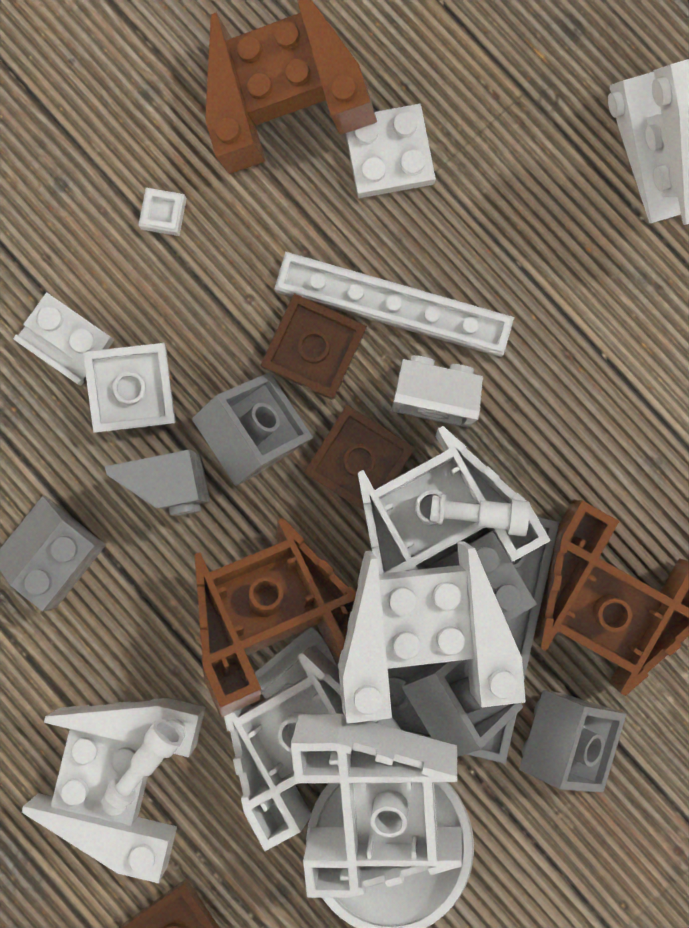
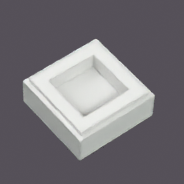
(162, 211)

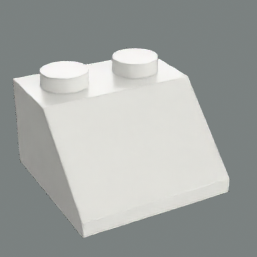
(438, 392)

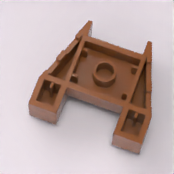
(276, 74)
(261, 604)
(607, 606)

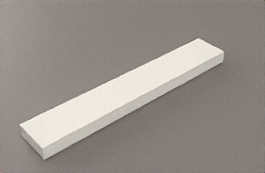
(394, 304)

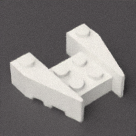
(655, 133)
(402, 509)
(422, 621)
(95, 753)
(264, 753)
(385, 804)

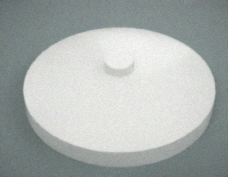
(421, 896)

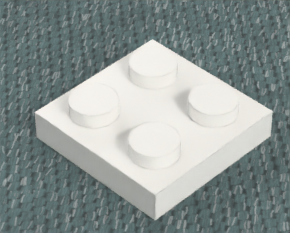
(391, 153)
(129, 387)

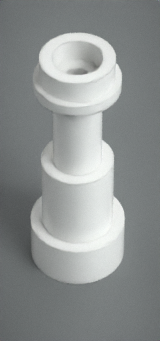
(488, 514)
(159, 743)

